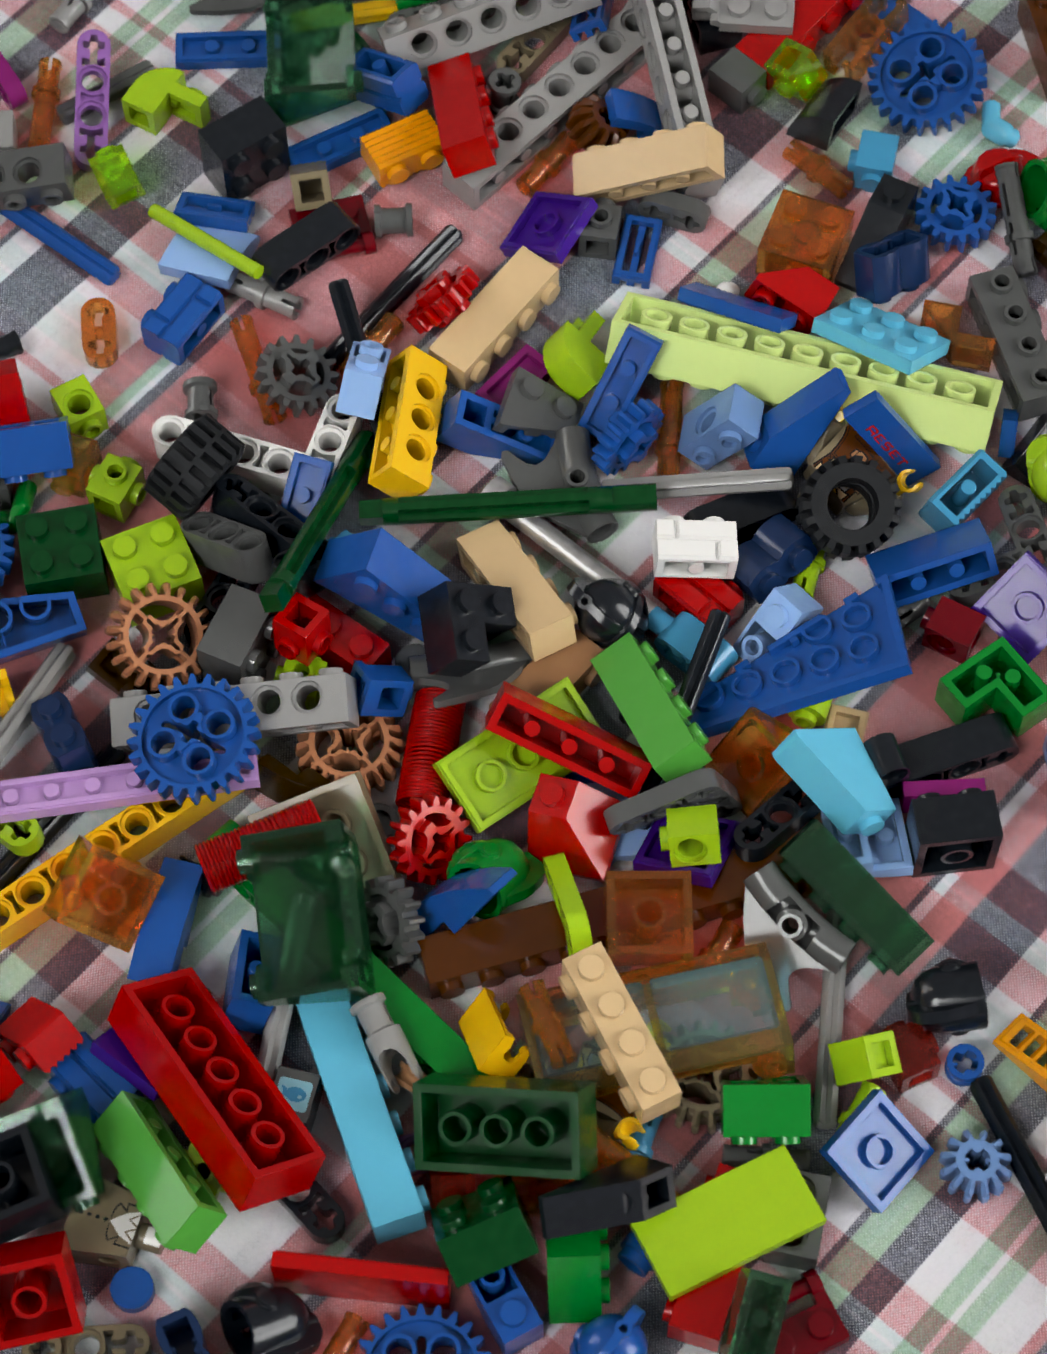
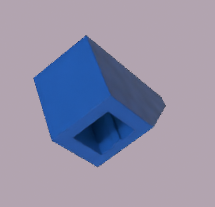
(507, 1310)

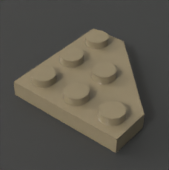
(352, 804)

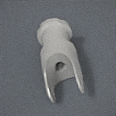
(384, 1037)

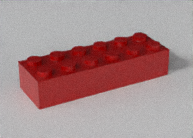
(216, 1088)

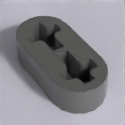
(676, 210)

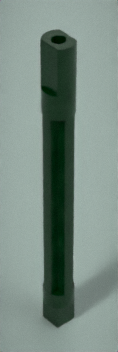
(346, 477)
(508, 505)

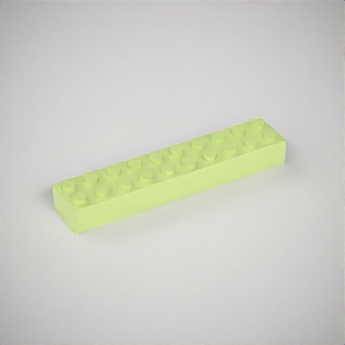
(721, 351)

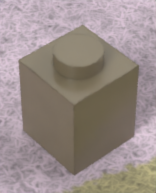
(310, 185)

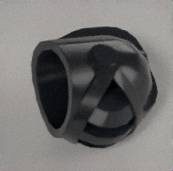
(609, 609)
(948, 998)
(275, 1318)

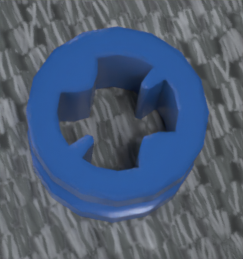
(959, 1053)

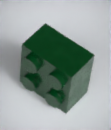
(62, 552)
(483, 1230)

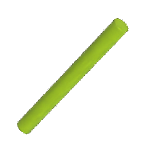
(206, 241)

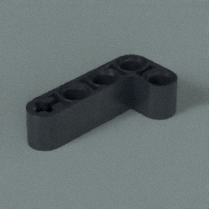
(246, 504)
(943, 754)

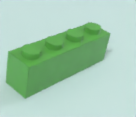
(651, 709)
(158, 1173)

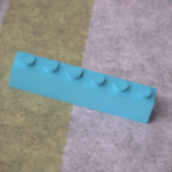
(363, 1120)

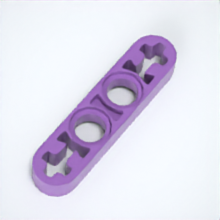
(91, 100)

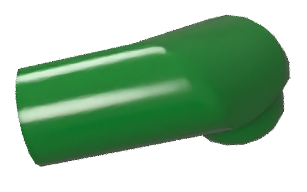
(21, 504)

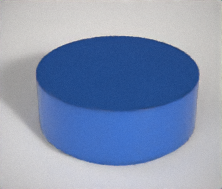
(132, 1289)

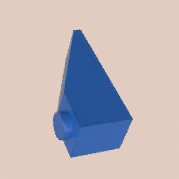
(797, 423)
(469, 424)

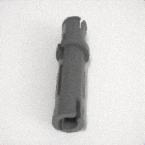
(1019, 235)

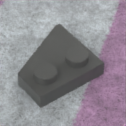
(535, 406)

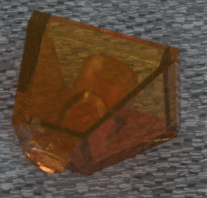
(748, 761)

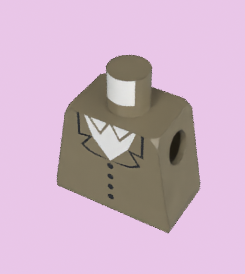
(110, 1230)

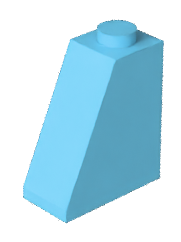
(837, 777)

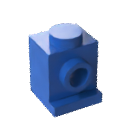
(382, 689)

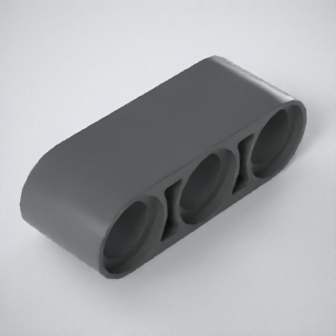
(228, 547)

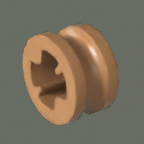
(406, 1077)

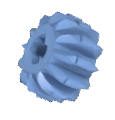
(979, 1180)

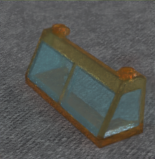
(700, 1012)

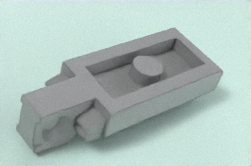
(747, 15)

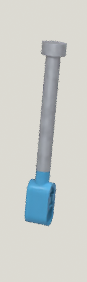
(675, 636)

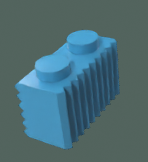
(963, 492)

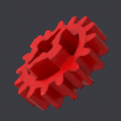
(443, 299)
(428, 838)

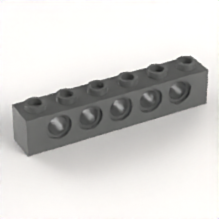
(54, 180)

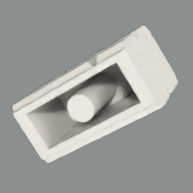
(695, 548)

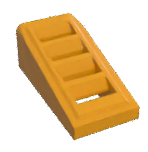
(1016, 1054)

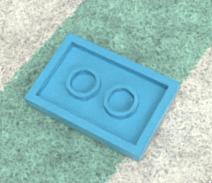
(881, 335)

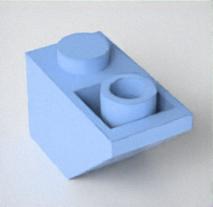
(363, 379)
(777, 616)

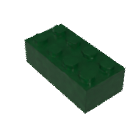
(505, 1125)

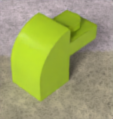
(163, 94)
(572, 357)

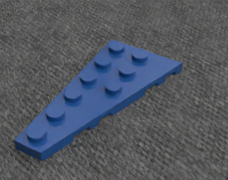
(814, 662)

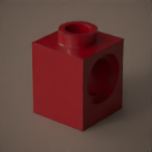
(952, 629)

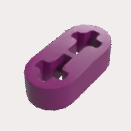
(10, 86)

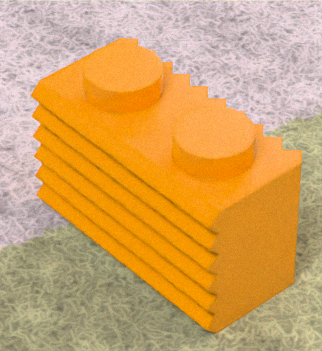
(402, 148)

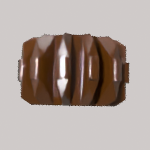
(591, 124)

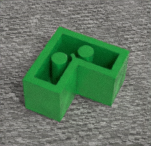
(998, 681)
(766, 1109)
(575, 1277)

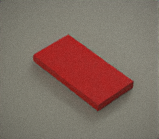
(362, 1279)

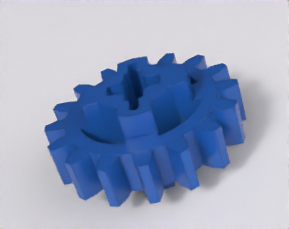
(955, 213)
(627, 436)

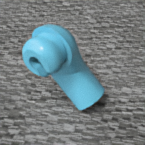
(995, 128)

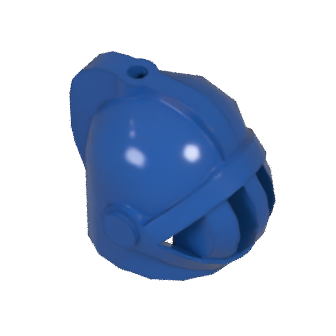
(612, 1334)

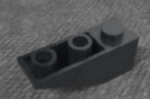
(609, 1198)

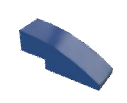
(462, 897)
(168, 921)

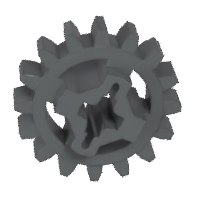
(296, 376)
(393, 920)

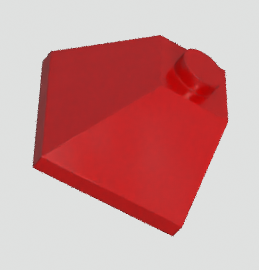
(571, 820)

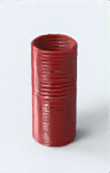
(430, 738)
(219, 853)

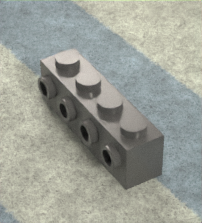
(1020, 350)

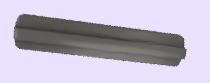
(118, 87)

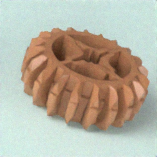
(146, 624)
(337, 760)

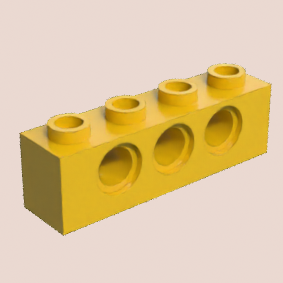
(408, 424)

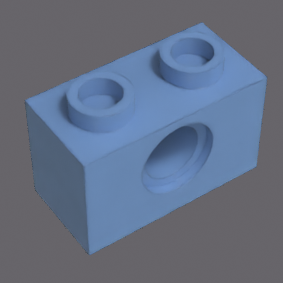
(721, 426)

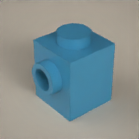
(873, 159)

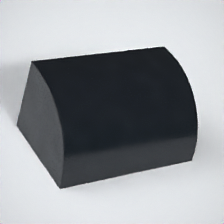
(826, 112)

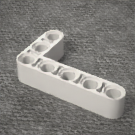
(269, 457)

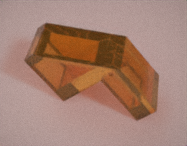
(964, 349)

